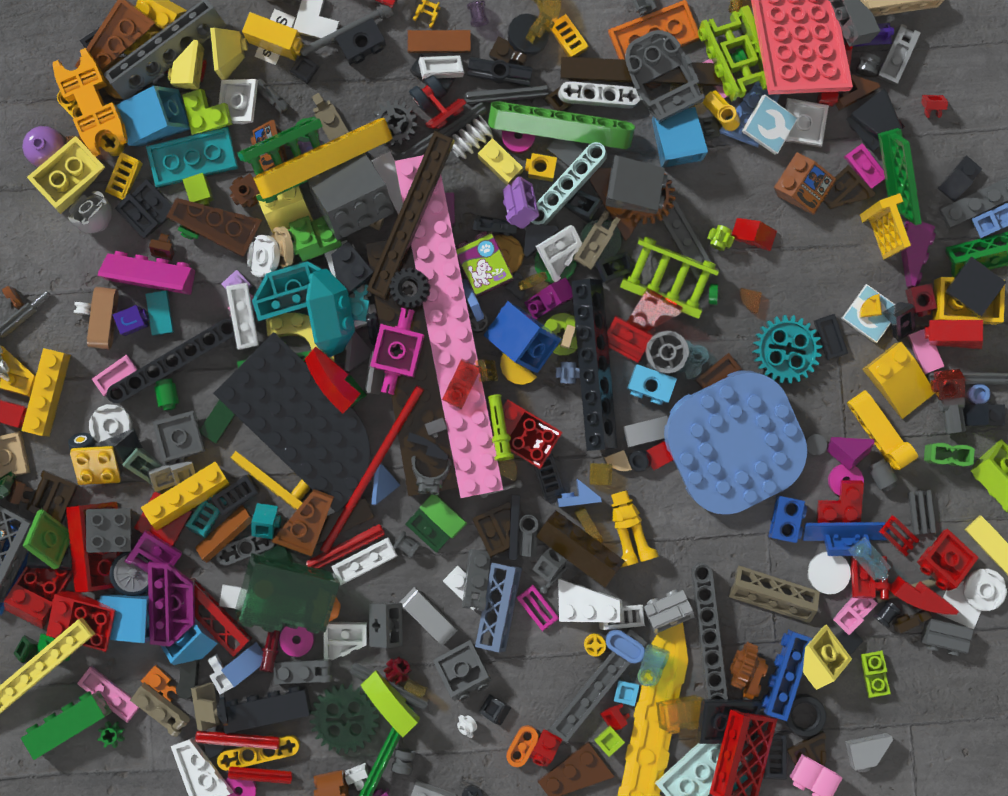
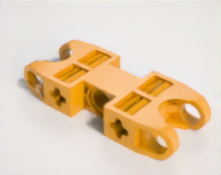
(83, 87)

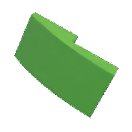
(443, 515)

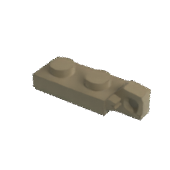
(329, 117)

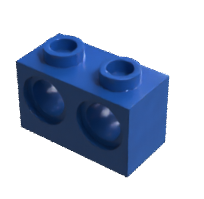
(781, 518)

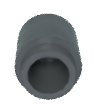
(883, 475)

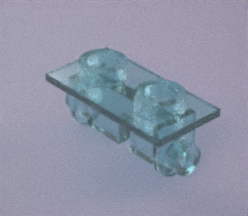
(870, 559)

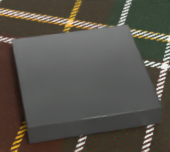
(179, 436)

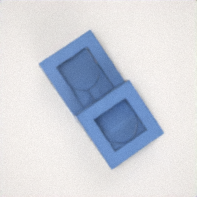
(991, 221)
(244, 664)

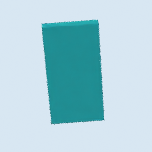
(191, 155)

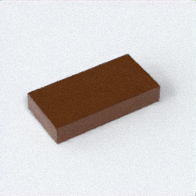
(718, 371)

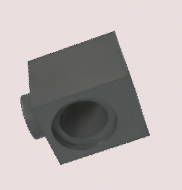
(549, 564)

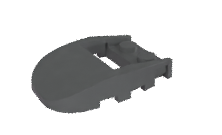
(653, 57)

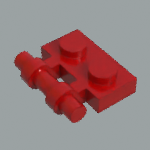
(864, 585)

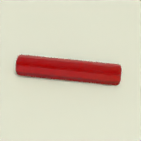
(260, 775)

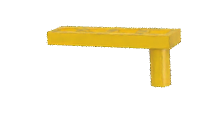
(293, 498)

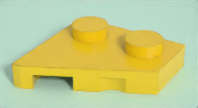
(20, 377)

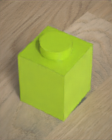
(198, 189)

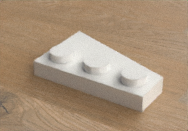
(586, 605)
(198, 772)

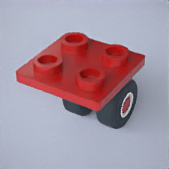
(430, 91)

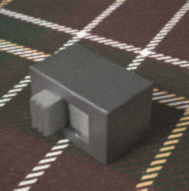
(435, 427)

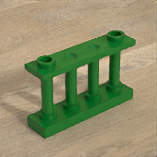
(272, 145)

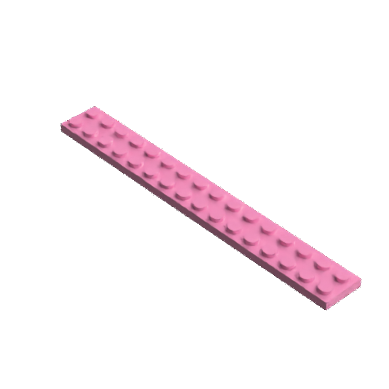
(452, 339)

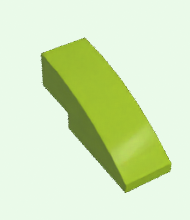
(390, 703)

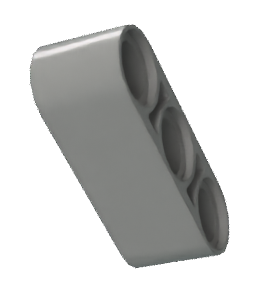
(428, 616)

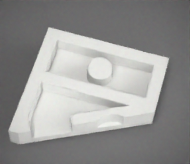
(559, 251)
(343, 638)

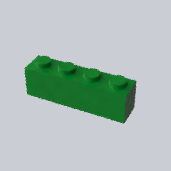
(65, 725)

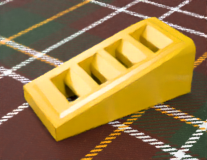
(581, 48)
(119, 166)

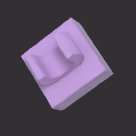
(235, 278)

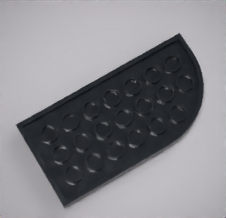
(297, 421)

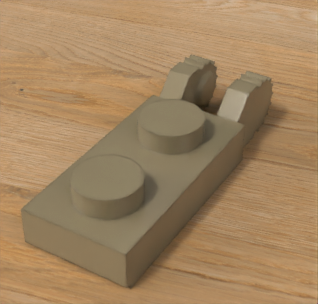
(595, 242)

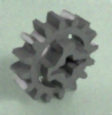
(402, 121)

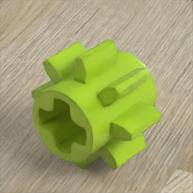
(720, 237)

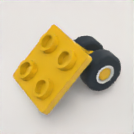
(93, 463)

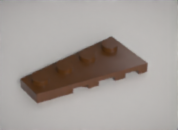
(222, 227)

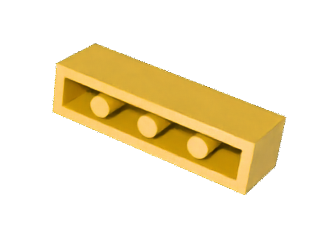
(46, 392)
(185, 496)

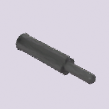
(21, 315)

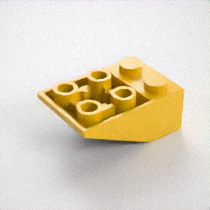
(162, 12)

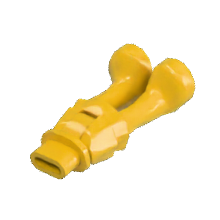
(626, 516)

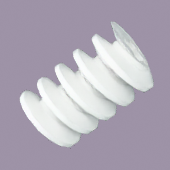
(471, 137)

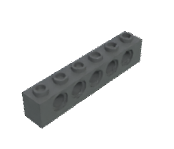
(154, 49)

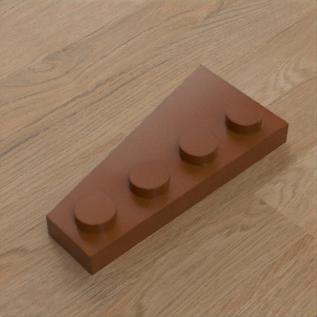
(118, 32)

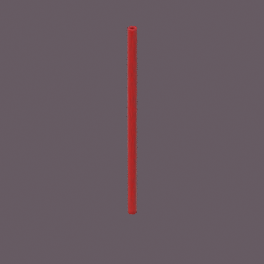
(372, 469)

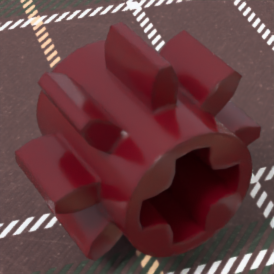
(397, 670)

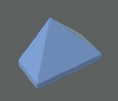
(383, 484)

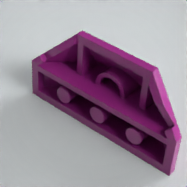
(169, 603)

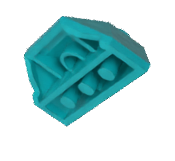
(283, 290)
(329, 312)

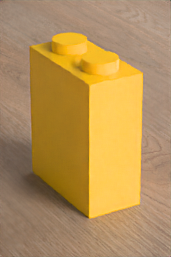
(272, 36)

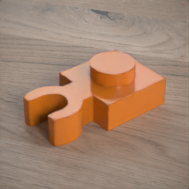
(159, 681)

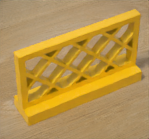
(887, 225)

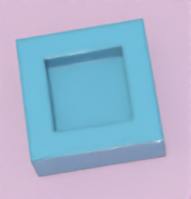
(626, 692)

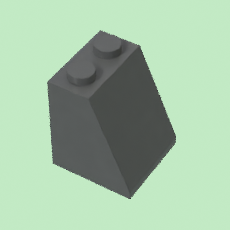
(636, 185)

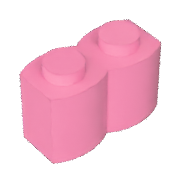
(815, 777)

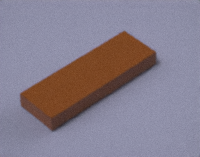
(439, 41)
(224, 534)

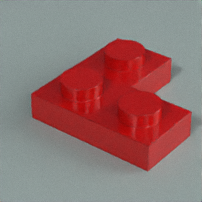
(845, 509)

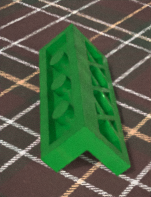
(992, 257)

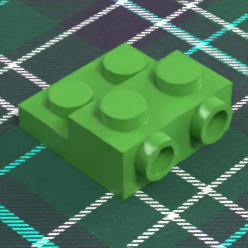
(312, 238)

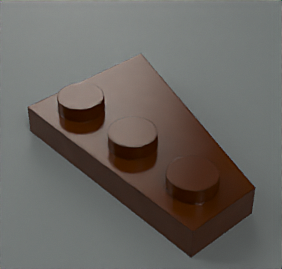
(576, 772)

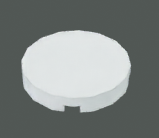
(263, 255)
(109, 422)
(829, 573)
(984, 589)

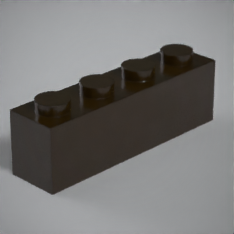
(580, 548)

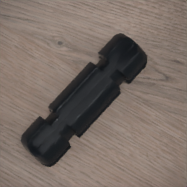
(373, 327)

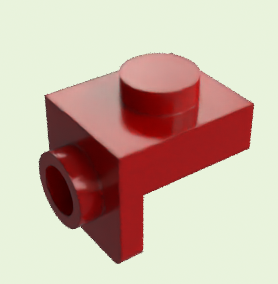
(545, 748)

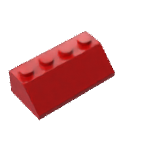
(90, 570)

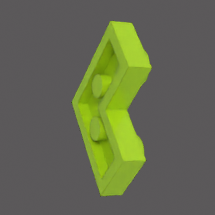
(202, 117)

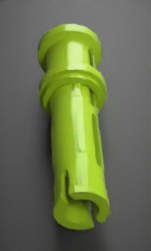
(500, 438)

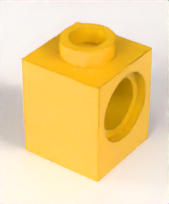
(550, 163)

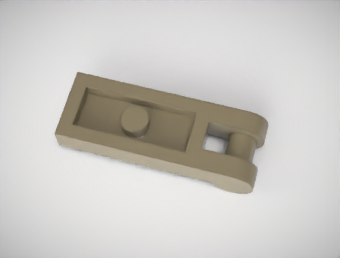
(160, 709)

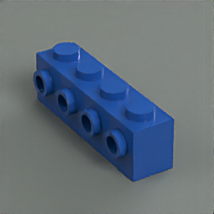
(786, 676)

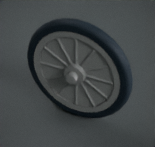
(128, 578)

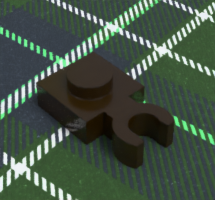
(906, 622)

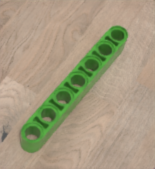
(560, 125)

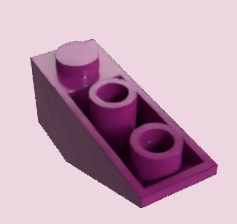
(915, 255)

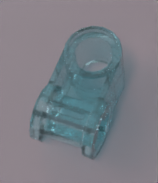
(654, 661)

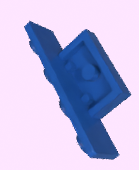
(842, 536)

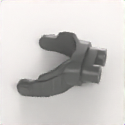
(430, 484)

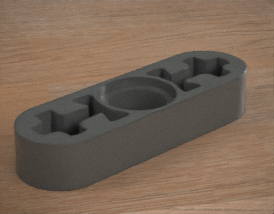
(263, 547)

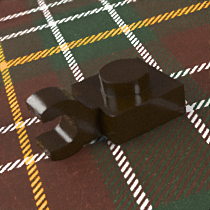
(504, 51)

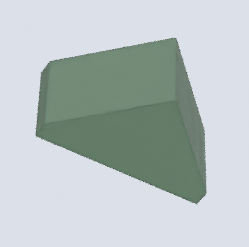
(140, 462)

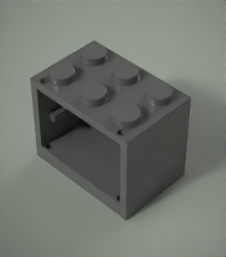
(351, 196)

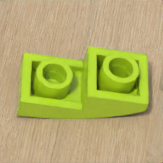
(875, 674)

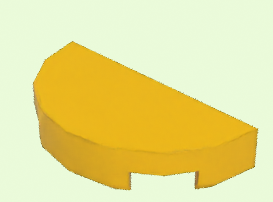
(514, 372)

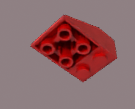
(529, 435)
(34, 594)
(71, 606)

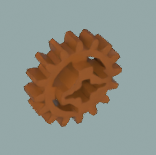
(744, 665)

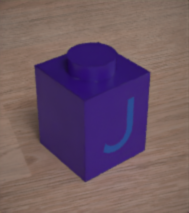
(131, 320)

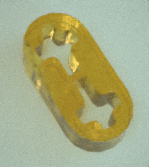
(587, 523)

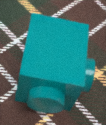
(265, 521)

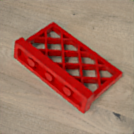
(732, 754)

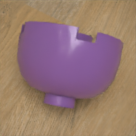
(41, 144)

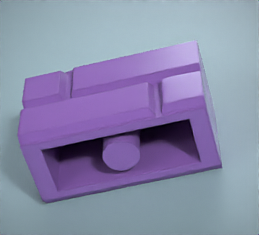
(520, 203)

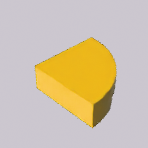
(871, 307)

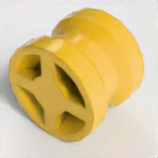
(594, 649)

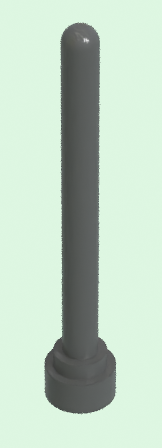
(381, 11)

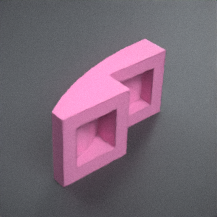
(853, 613)

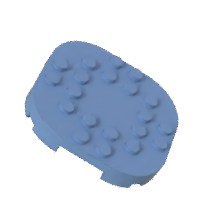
(736, 442)

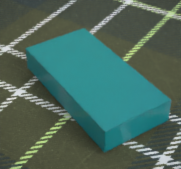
(159, 313)

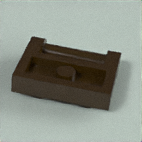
(59, 496)

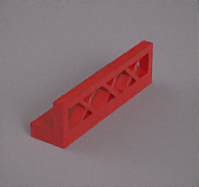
(218, 613)

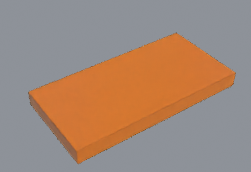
(673, 19)

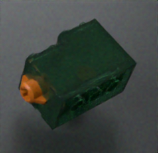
(288, 594)

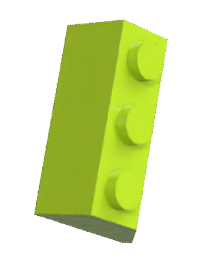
(992, 472)

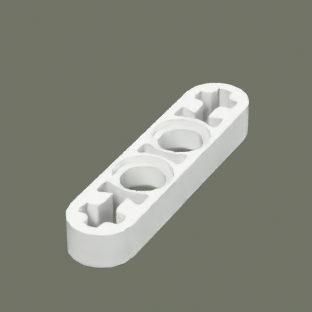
(599, 98)

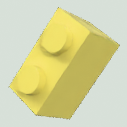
(500, 162)

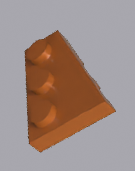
(306, 524)

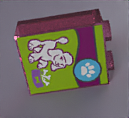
(483, 264)

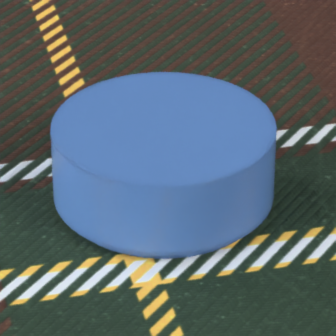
(978, 394)

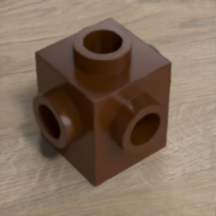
(241, 185)

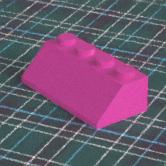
(147, 273)

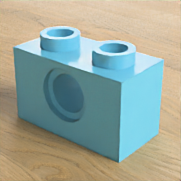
(664, 383)

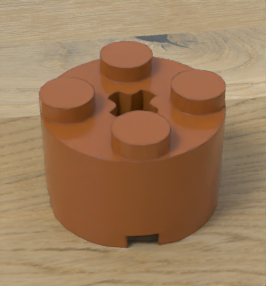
(331, 784)

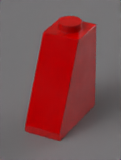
(955, 333)

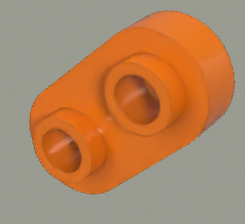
(752, 687)
(522, 745)

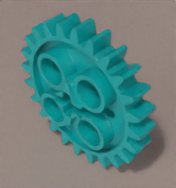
(789, 330)

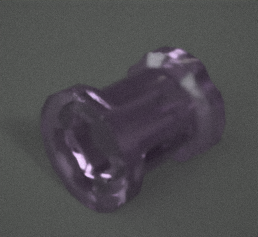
(477, 13)

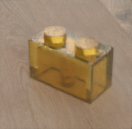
(679, 713)

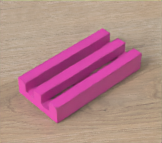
(548, 621)

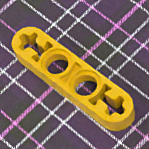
(259, 756)

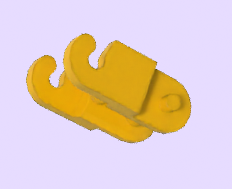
(420, 9)

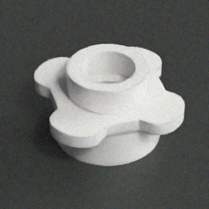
(467, 725)

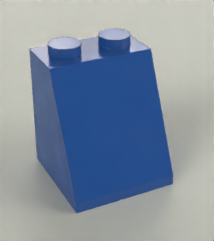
(522, 337)

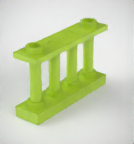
(633, 283)

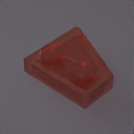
(653, 310)

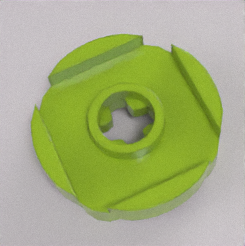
(559, 322)

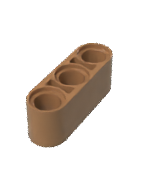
(101, 320)

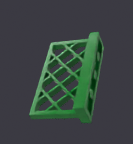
(900, 172)

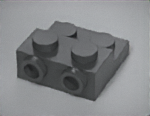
(462, 671)

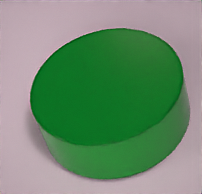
(713, 294)

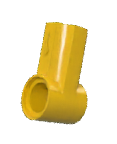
(721, 110)

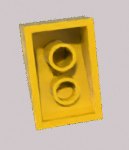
(899, 379)

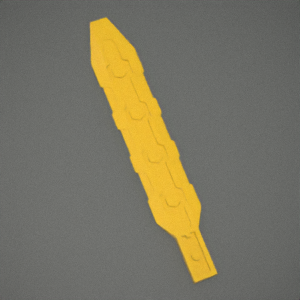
(649, 745)

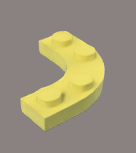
(292, 325)

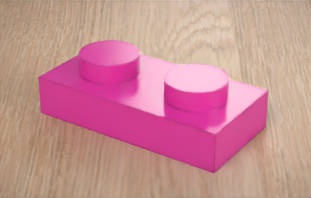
(865, 165)

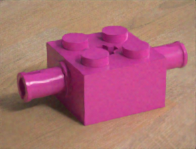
(389, 339)

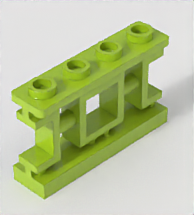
(721, 58)

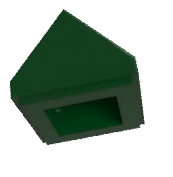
(26, 649)

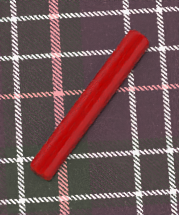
(347, 547)
(239, 740)

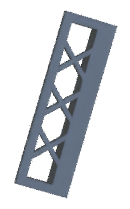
(505, 611)

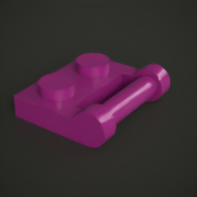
(153, 549)

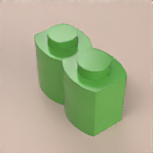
(946, 454)

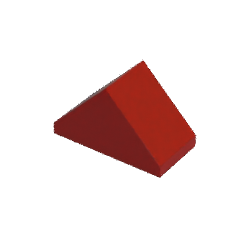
(754, 233)

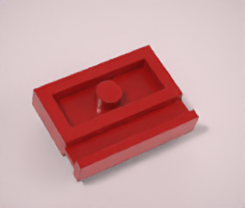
(627, 339)

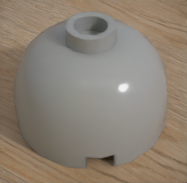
(91, 213)
(667, 352)

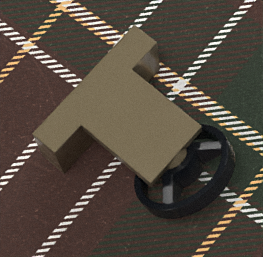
(206, 707)

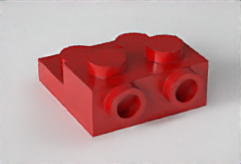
(947, 561)

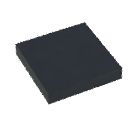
(975, 287)

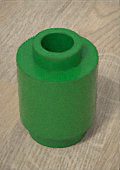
(166, 394)

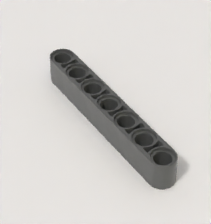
(705, 626)

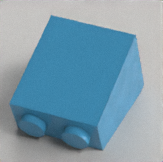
(153, 115)
(680, 139)
(130, 618)

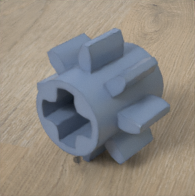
(568, 372)

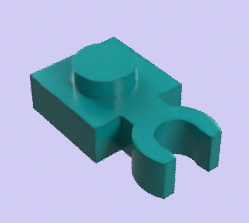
(359, 306)

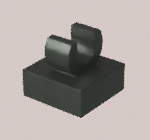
(709, 127)

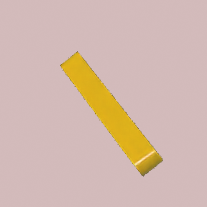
(323, 158)

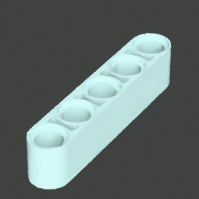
(578, 181)

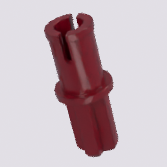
(270, 651)

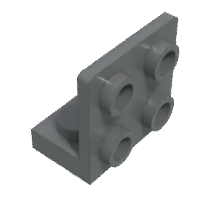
(108, 530)

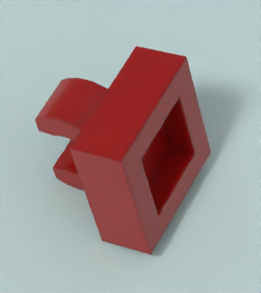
(934, 102)
(614, 718)

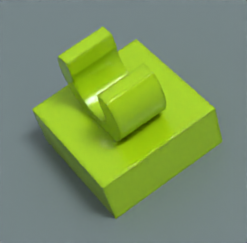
(609, 741)

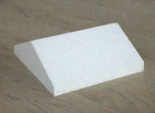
(241, 99)

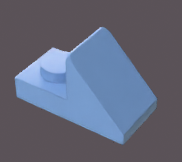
(585, 496)

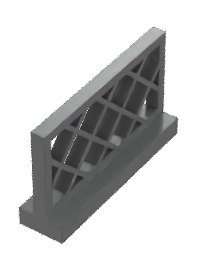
(16, 553)

